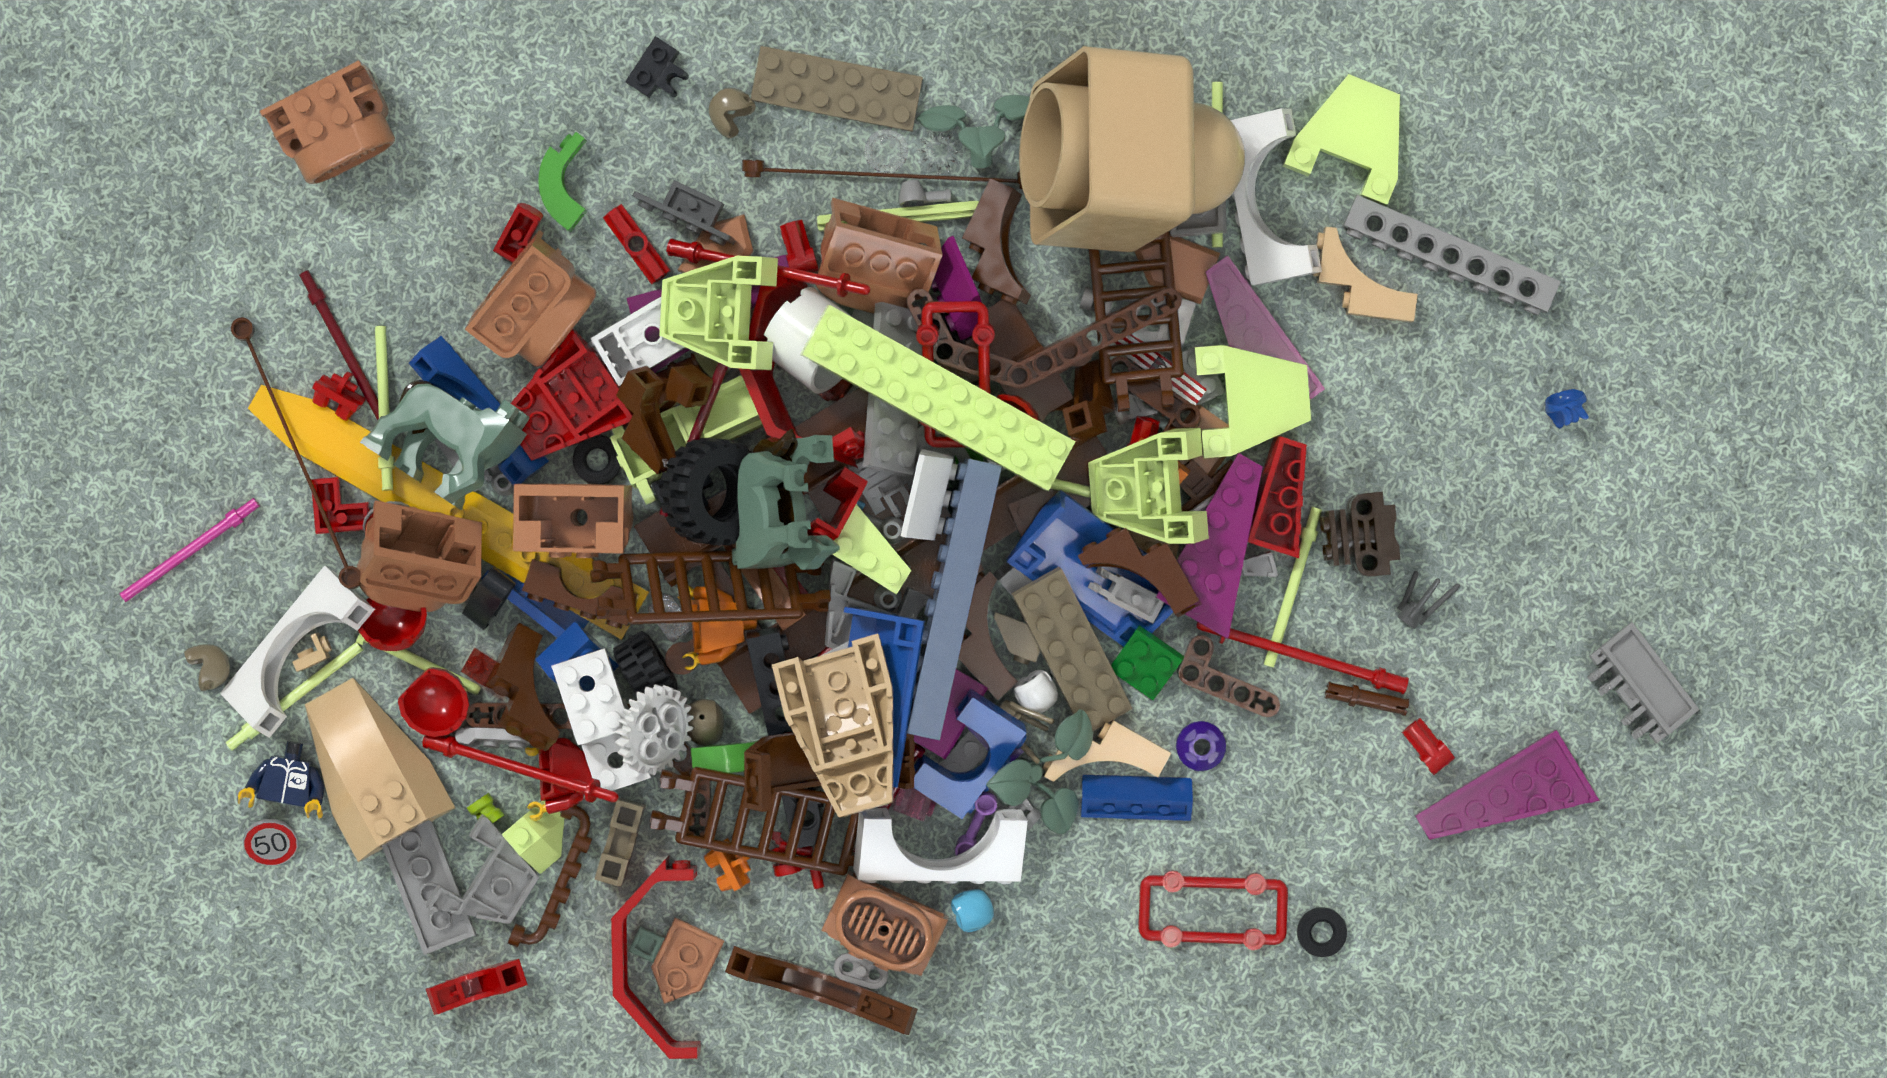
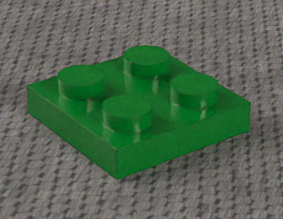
(1146, 662)

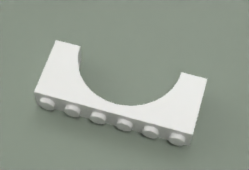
(1266, 254)
(255, 685)
(993, 858)

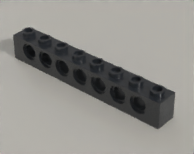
(760, 644)

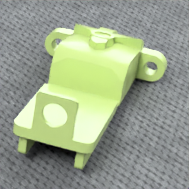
(729, 419)

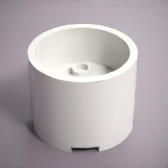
(790, 332)

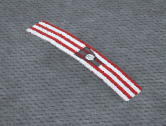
(1183, 386)

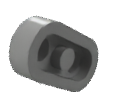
(860, 972)

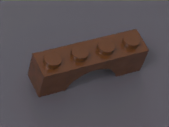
(547, 582)

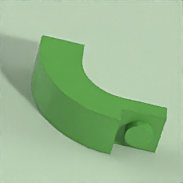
(552, 186)

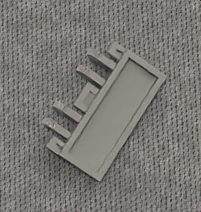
(886, 484)
(1645, 682)

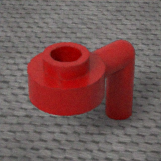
(783, 870)

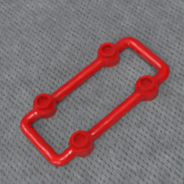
(982, 334)
(1174, 881)

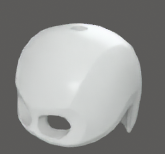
(1038, 693)

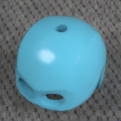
(972, 910)

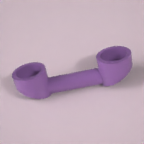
(984, 805)

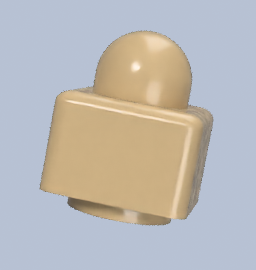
(1122, 150)

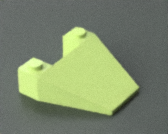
(1358, 127)
(712, 307)
(1261, 395)
(1142, 487)

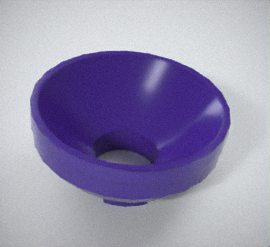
(1190, 735)

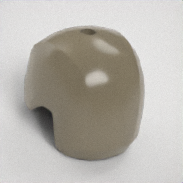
(729, 100)
(215, 665)
(710, 729)

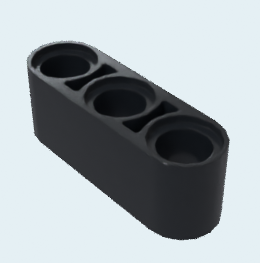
(488, 598)

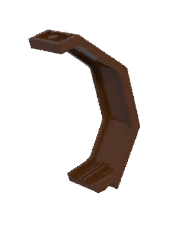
(781, 765)

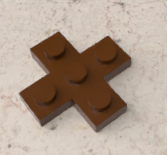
(1200, 484)

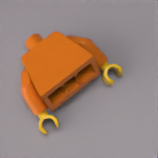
(715, 639)

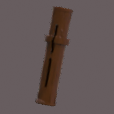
(1366, 698)

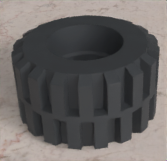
(643, 663)

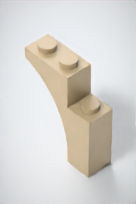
(1364, 295)
(1117, 745)

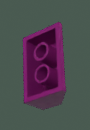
(956, 285)
(952, 727)

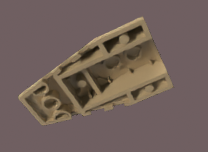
(843, 721)
(371, 770)

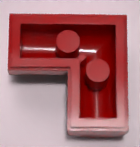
(518, 231)
(341, 516)

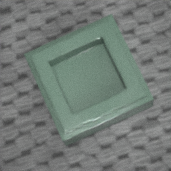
(646, 944)

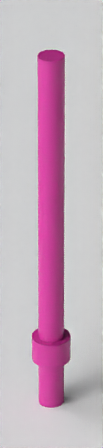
(233, 518)

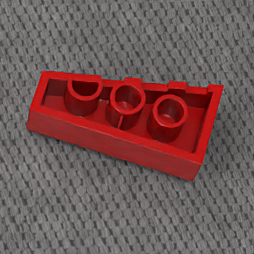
(1280, 498)

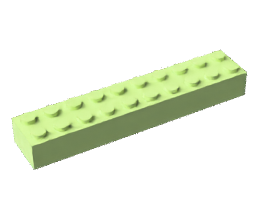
(937, 397)

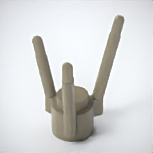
(1021, 714)

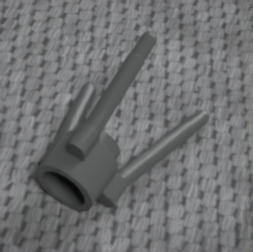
(1413, 612)

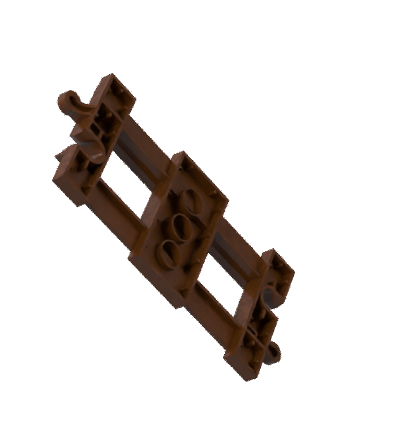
(807, 636)

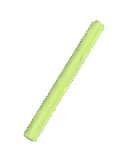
(922, 213)

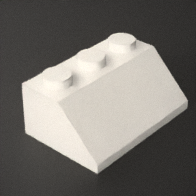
(928, 495)

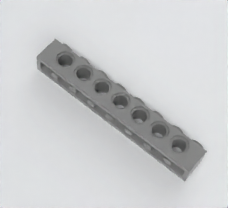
(1543, 286)

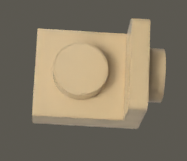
(310, 657)

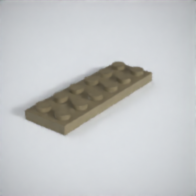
(836, 88)
(1071, 648)

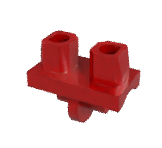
(340, 391)

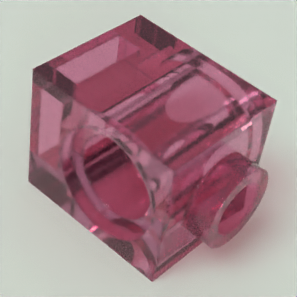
(914, 804)

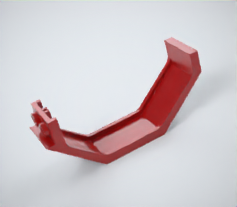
(763, 388)
(679, 871)

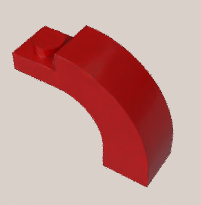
(476, 985)

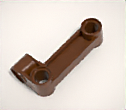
(1150, 394)

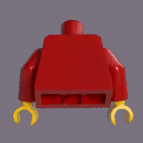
(566, 760)

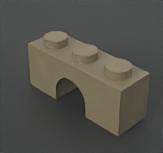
(620, 842)

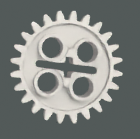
(654, 729)

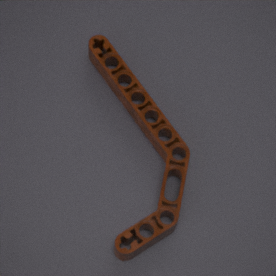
(1053, 350)
(683, 767)

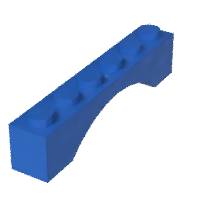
(447, 371)

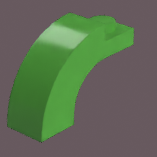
(722, 758)

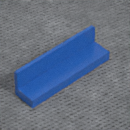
(549, 617)
(1136, 797)

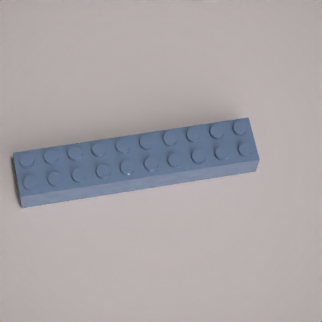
(952, 594)

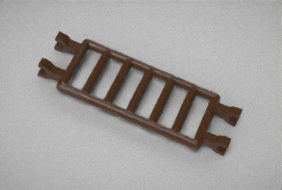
(1174, 344)
(621, 570)
(681, 824)

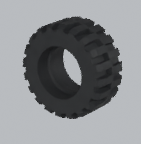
(684, 488)

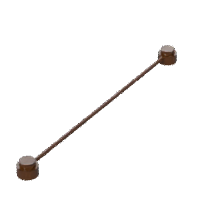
(754, 169)
(244, 330)

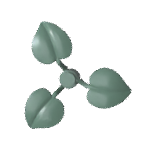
(979, 140)
(1014, 779)

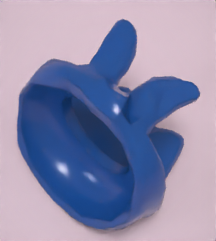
(1567, 408)

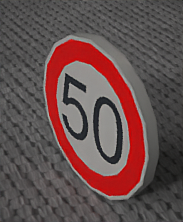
(270, 842)

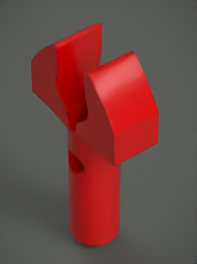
(776, 836)

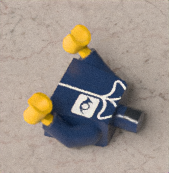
(286, 781)

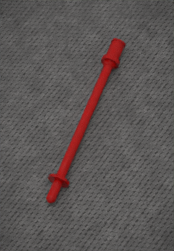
(695, 252)
(1378, 677)
(451, 747)

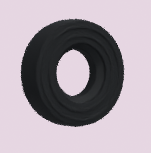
(580, 460)
(1305, 927)

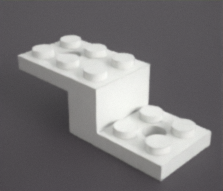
(625, 345)
(596, 716)

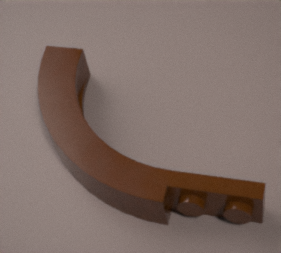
(822, 987)

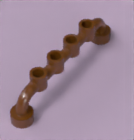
(560, 891)

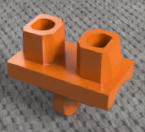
(734, 867)

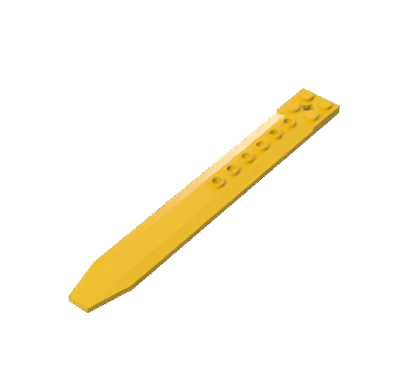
(337, 448)

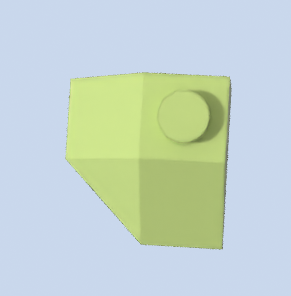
(538, 840)

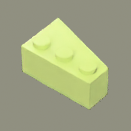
(870, 552)

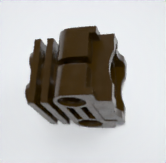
(1361, 535)

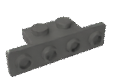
(691, 207)

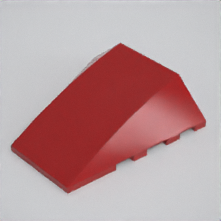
(569, 399)

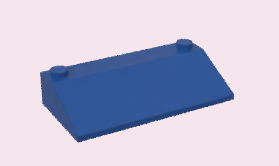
(1056, 541)
(901, 646)

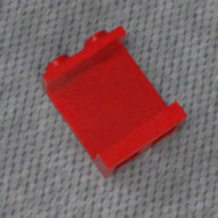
(847, 488)

